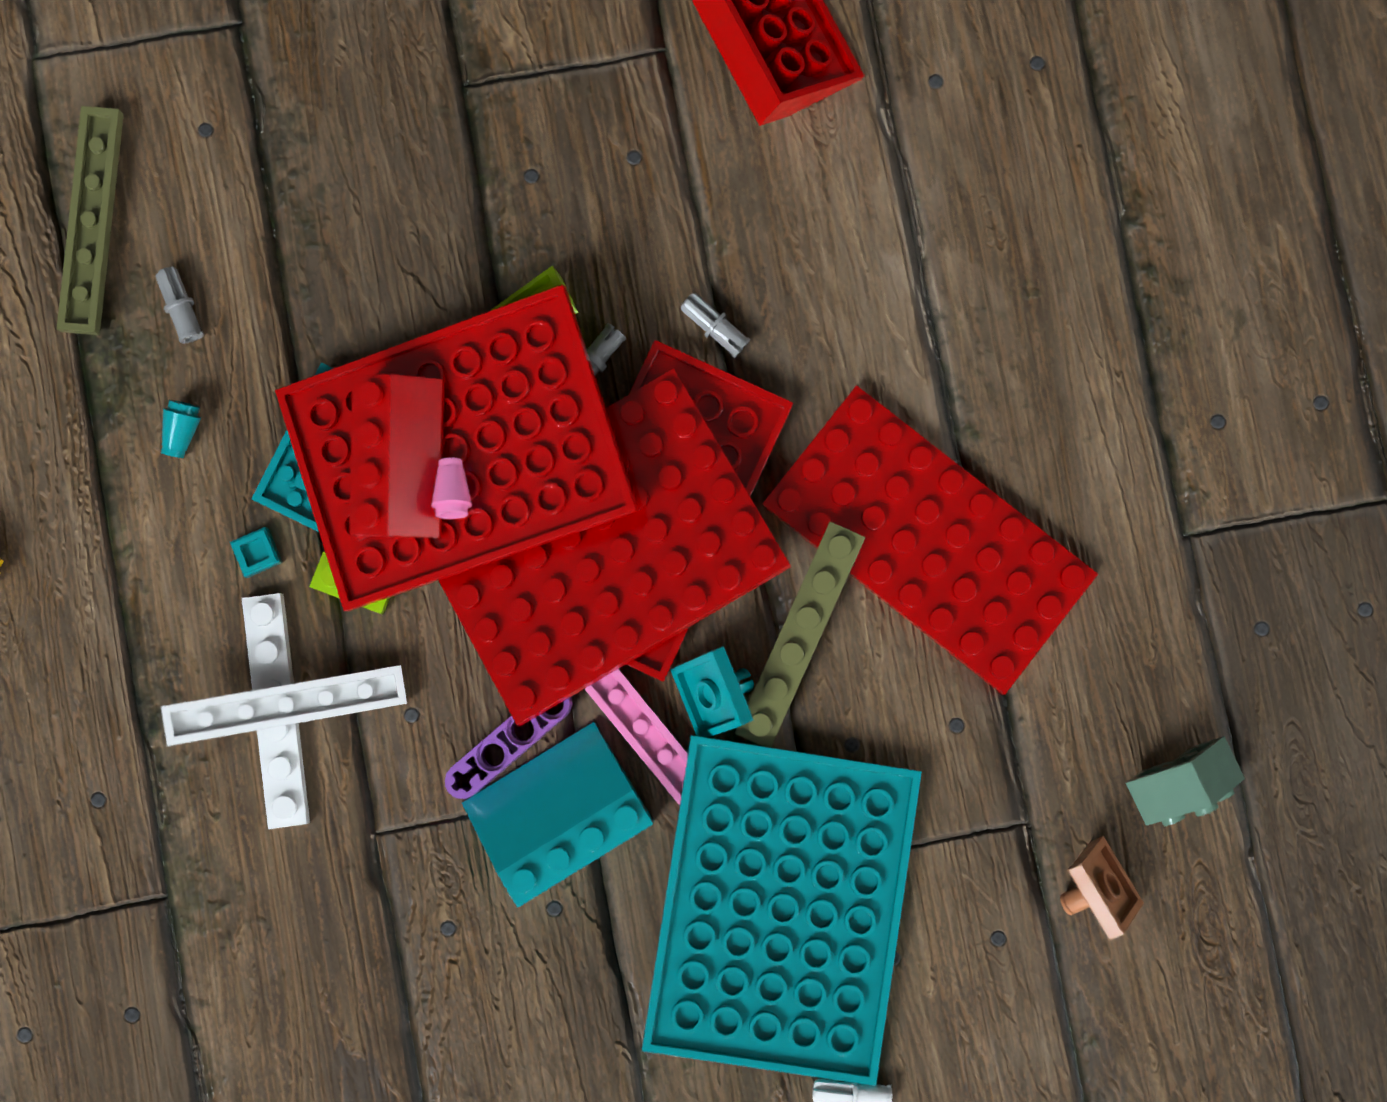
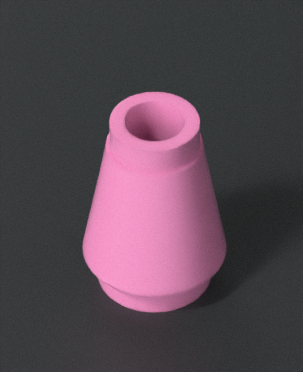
(451, 491)

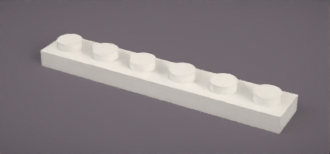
(283, 705)
(278, 746)

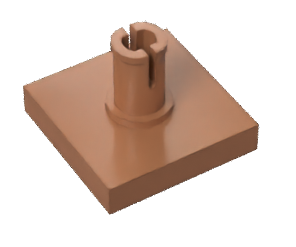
(1103, 888)

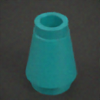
(178, 427)

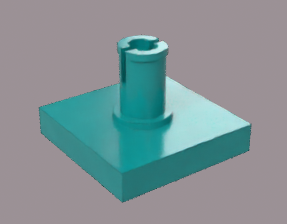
(713, 693)

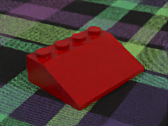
(780, 52)

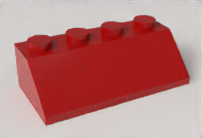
(395, 455)

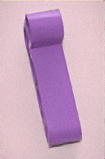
(511, 745)

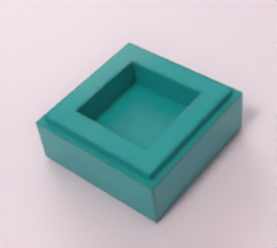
(256, 552)

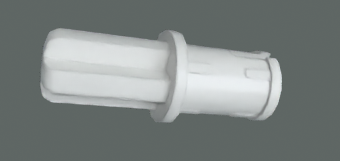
(841, 1091)

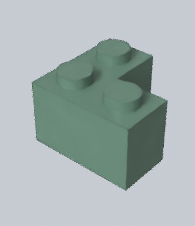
(1186, 784)

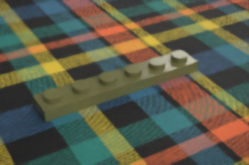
(90, 220)
(801, 633)

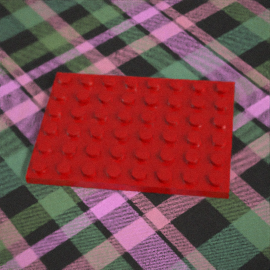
(515, 413)
(616, 590)

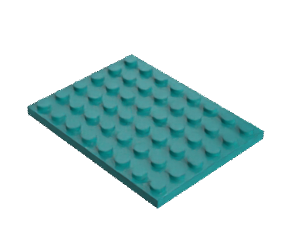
(782, 911)

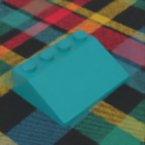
(556, 814)

